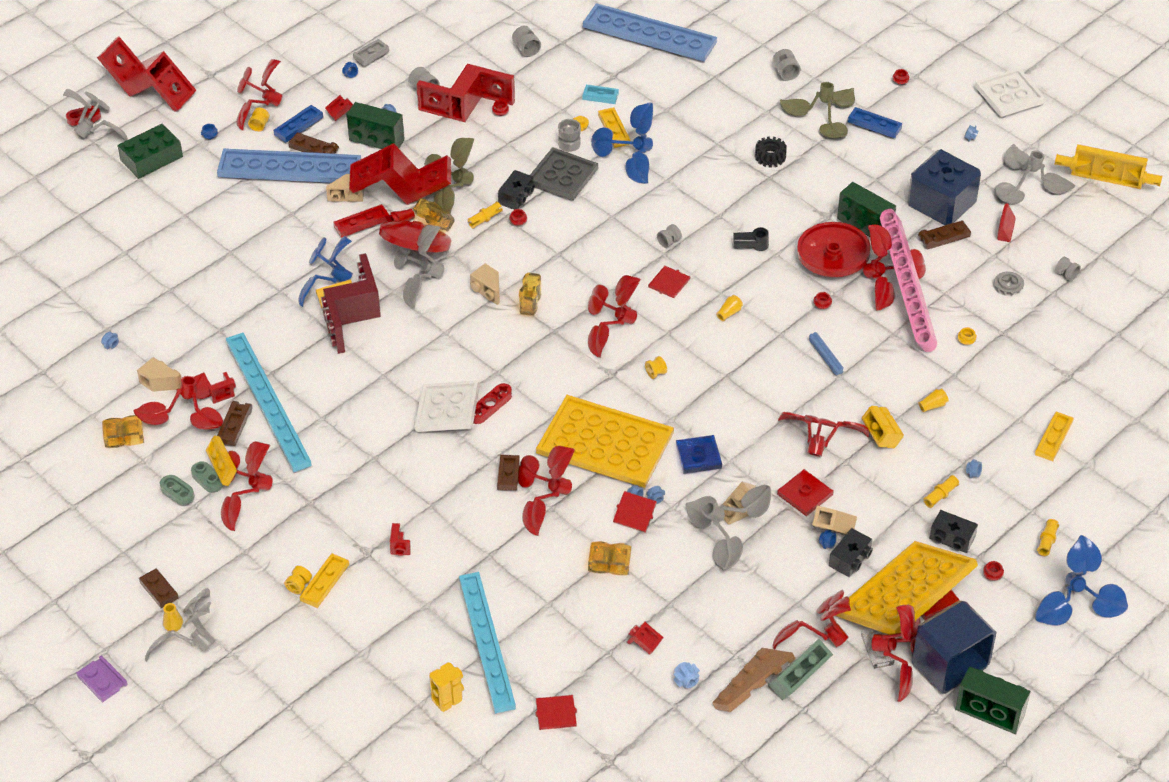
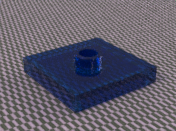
(698, 454)

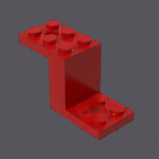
(137, 75)
(466, 92)
(400, 174)

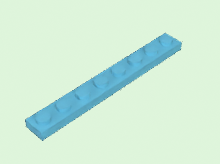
(487, 643)

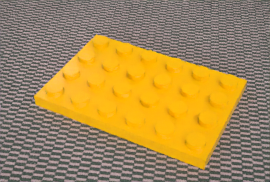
(607, 440)
(912, 578)

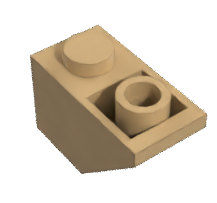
(340, 191)
(486, 282)
(158, 376)
(734, 500)
(833, 520)

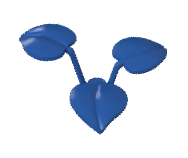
(637, 166)
(338, 272)
(1081, 558)

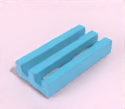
(600, 94)

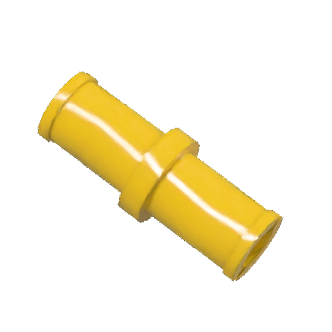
(485, 215)
(941, 491)
(1048, 537)

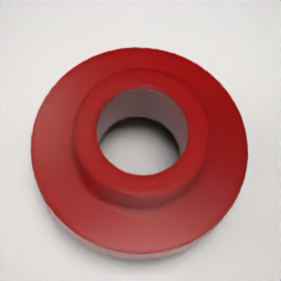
(900, 76)
(500, 107)
(518, 217)
(822, 300)
(993, 570)

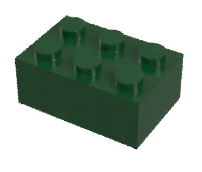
(374, 126)
(150, 150)
(861, 207)
(992, 700)

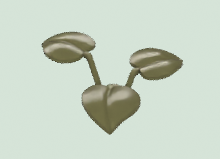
(827, 95)
(459, 153)

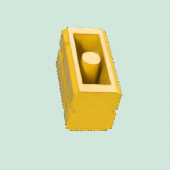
(882, 427)
(446, 686)

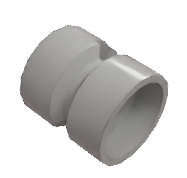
(526, 41)
(786, 64)
(422, 74)
(569, 135)

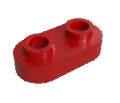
(74, 115)

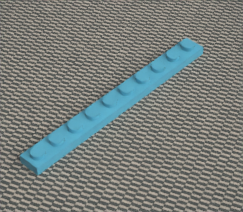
(268, 402)

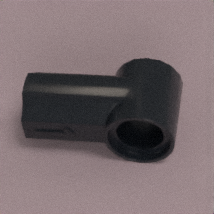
(757, 239)

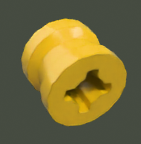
(656, 367)

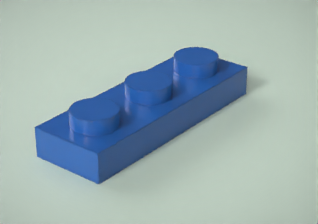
(875, 122)
(298, 123)

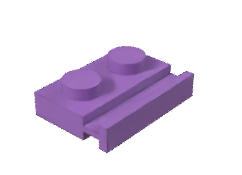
(101, 678)

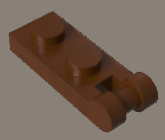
(312, 145)
(944, 234)
(234, 422)

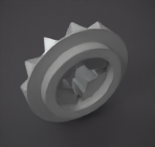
(1003, 279)

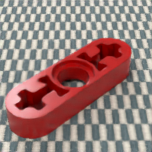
(495, 396)

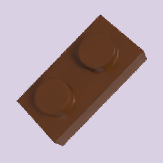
(508, 472)
(158, 588)

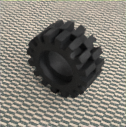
(763, 156)

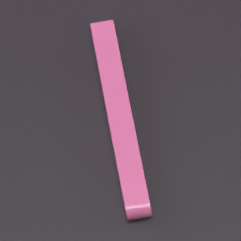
(912, 286)

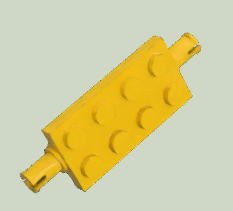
(1109, 167)

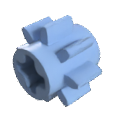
(686, 675)

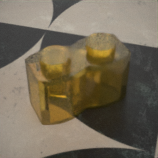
(434, 214)
(530, 294)
(122, 431)
(609, 558)

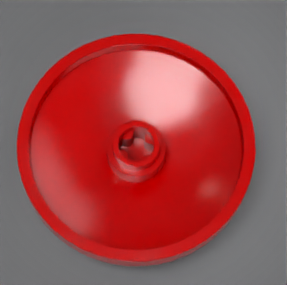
(407, 233)
(833, 249)

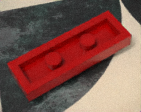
(361, 220)

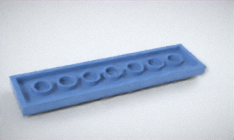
(650, 32)
(284, 165)

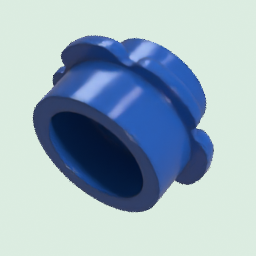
(352, 72)
(209, 131)
(827, 539)

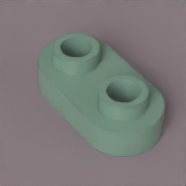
(203, 474)
(180, 491)

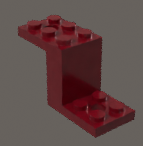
(351, 303)

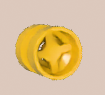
(258, 119)
(298, 579)

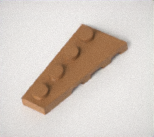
(752, 677)

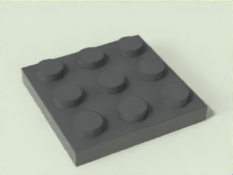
(563, 173)

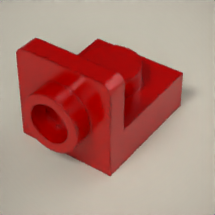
(338, 107)
(222, 390)
(398, 545)
(645, 637)

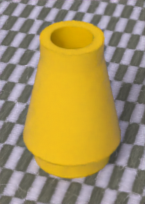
(730, 306)
(934, 400)
(171, 618)

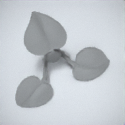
(86, 125)
(1018, 159)
(430, 267)
(706, 509)
(200, 635)

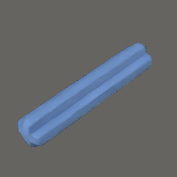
(826, 353)

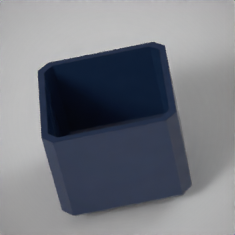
(944, 187)
(951, 644)

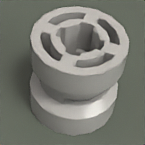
(668, 236)
(1067, 268)

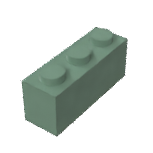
(800, 669)

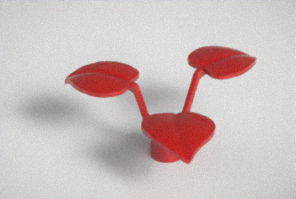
(270, 96)
(880, 243)
(624, 289)
(191, 387)
(817, 442)
(254, 457)
(557, 462)
(833, 606)
(888, 643)

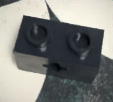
(516, 190)
(953, 531)
(850, 552)

